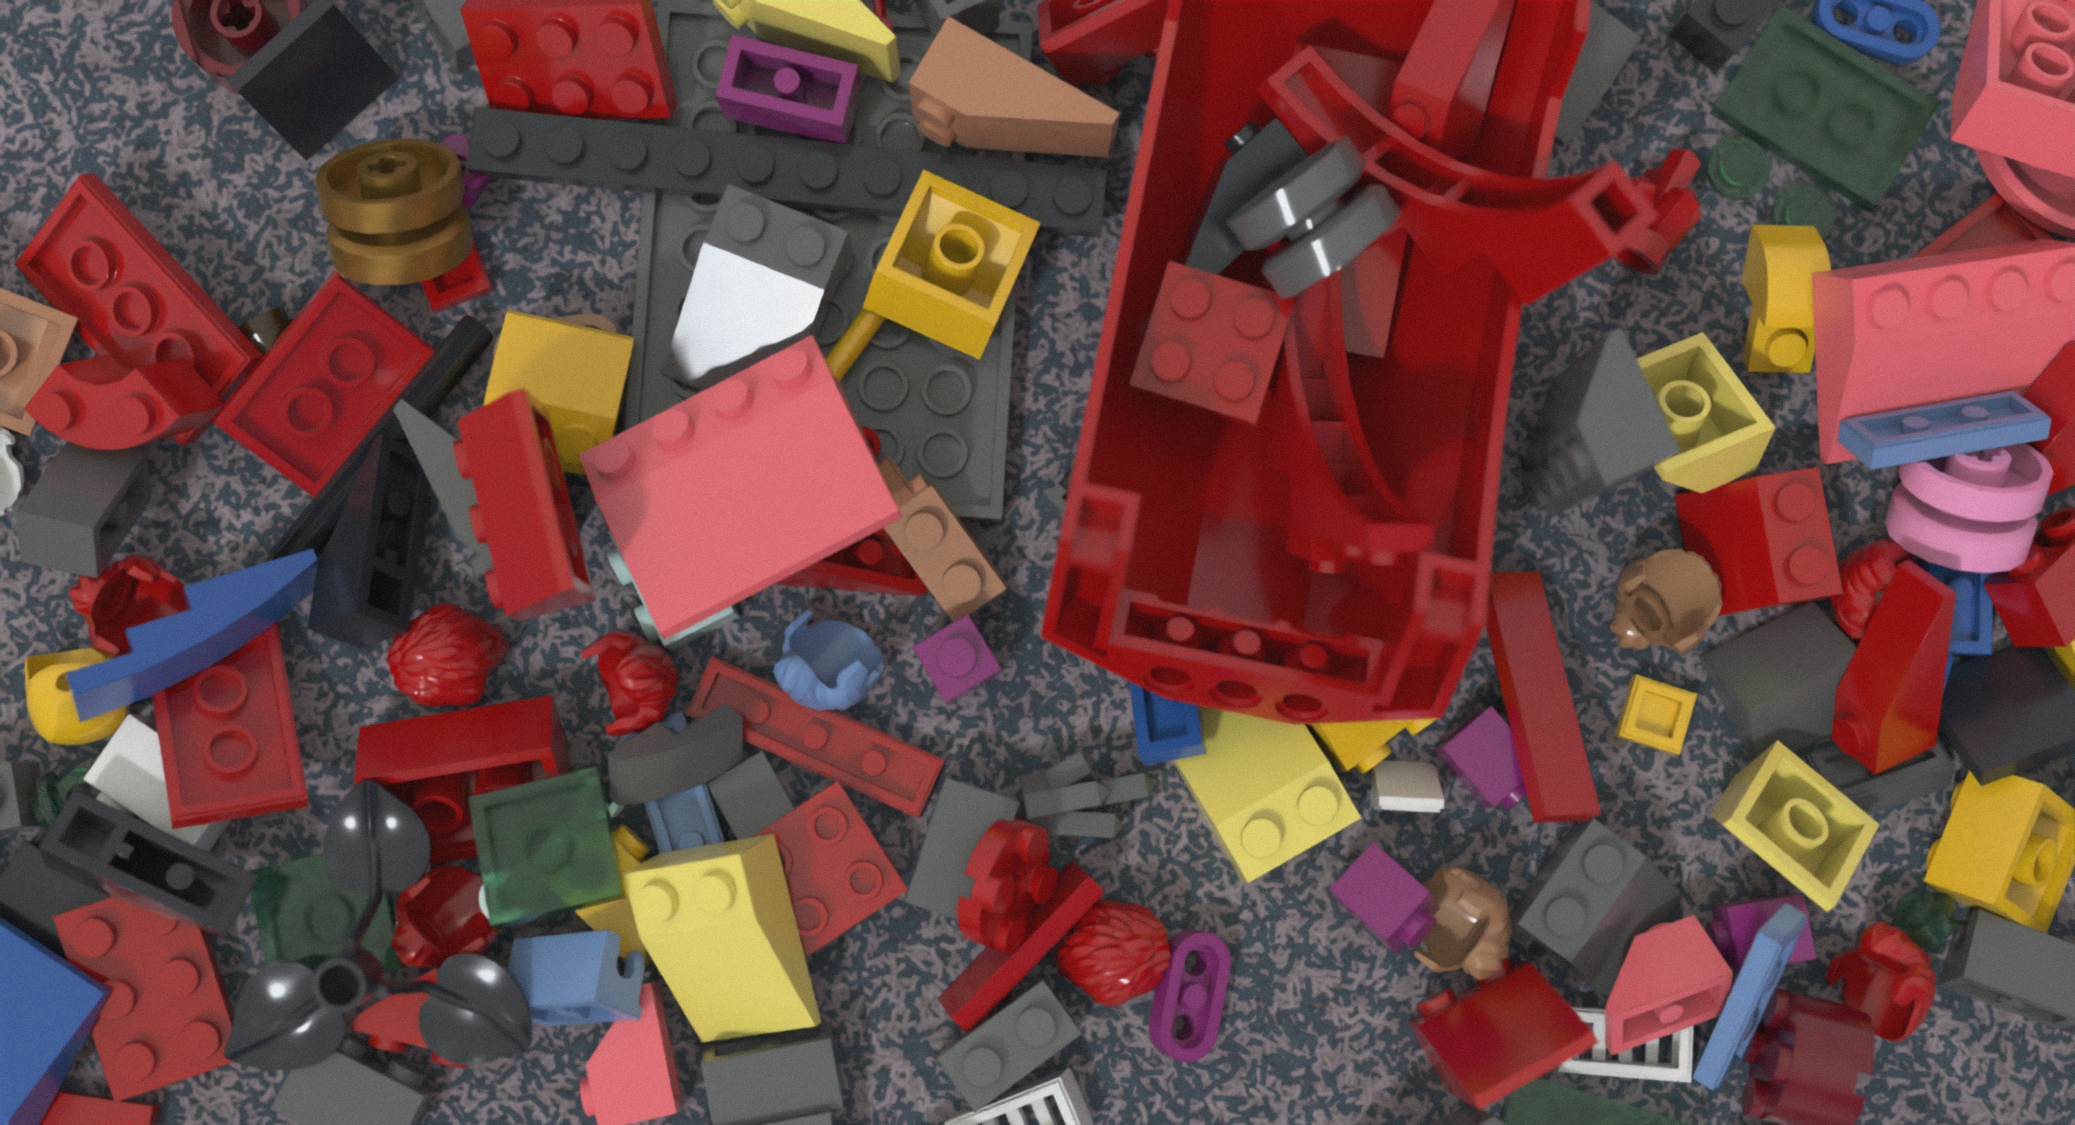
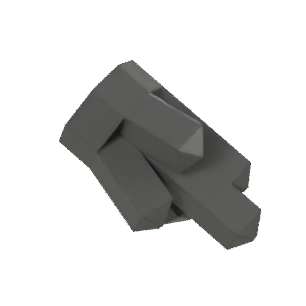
(1056, 804)

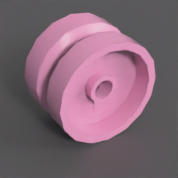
(1971, 507)

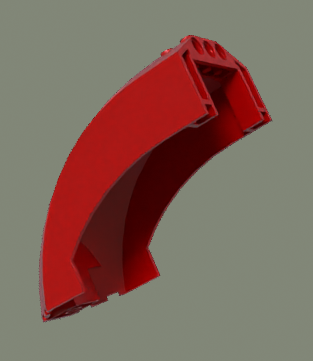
(1174, 519)

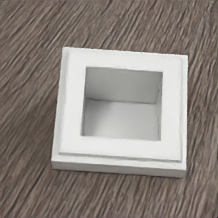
(1406, 787)

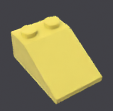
(821, 27)
(1264, 790)
(725, 937)

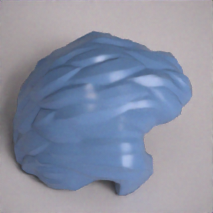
(827, 663)

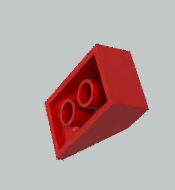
(1498, 1033)

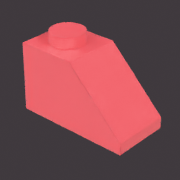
(1666, 985)
(634, 1068)

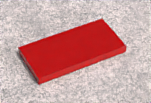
(131, 292)

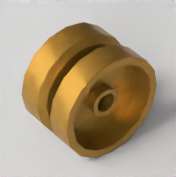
(395, 211)

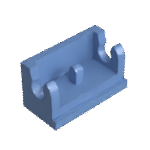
(577, 978)

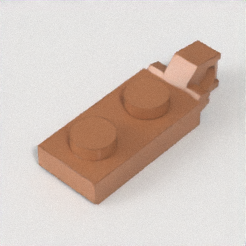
(939, 545)

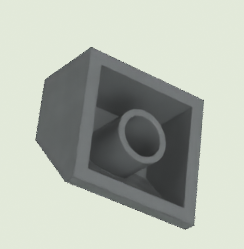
(1593, 903)

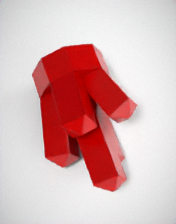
(1677, 210)

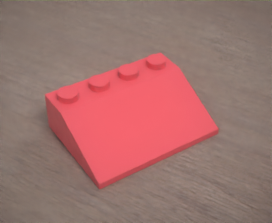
(2019, 83)
(1937, 329)
(739, 487)

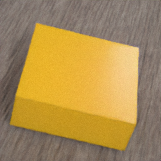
(1655, 714)

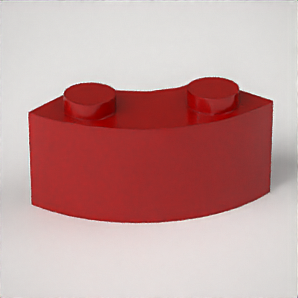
(117, 408)

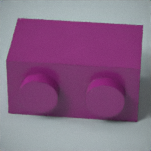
(789, 90)

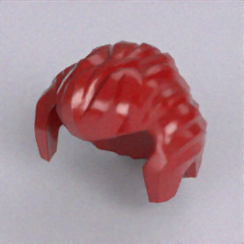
(1864, 581)
(125, 597)
(446, 656)
(637, 677)
(441, 918)
(1114, 952)
(1886, 980)

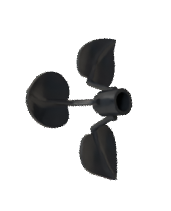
(297, 1015)

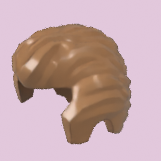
(1666, 601)
(1470, 925)

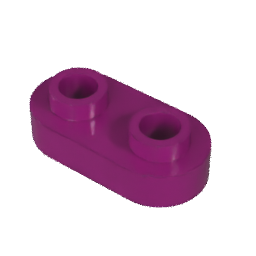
(1192, 994)

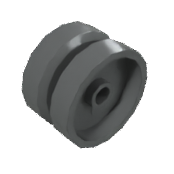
(1319, 226)

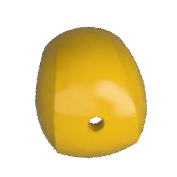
(51, 702)

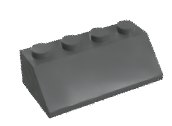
(1595, 429)

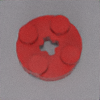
(1008, 884)

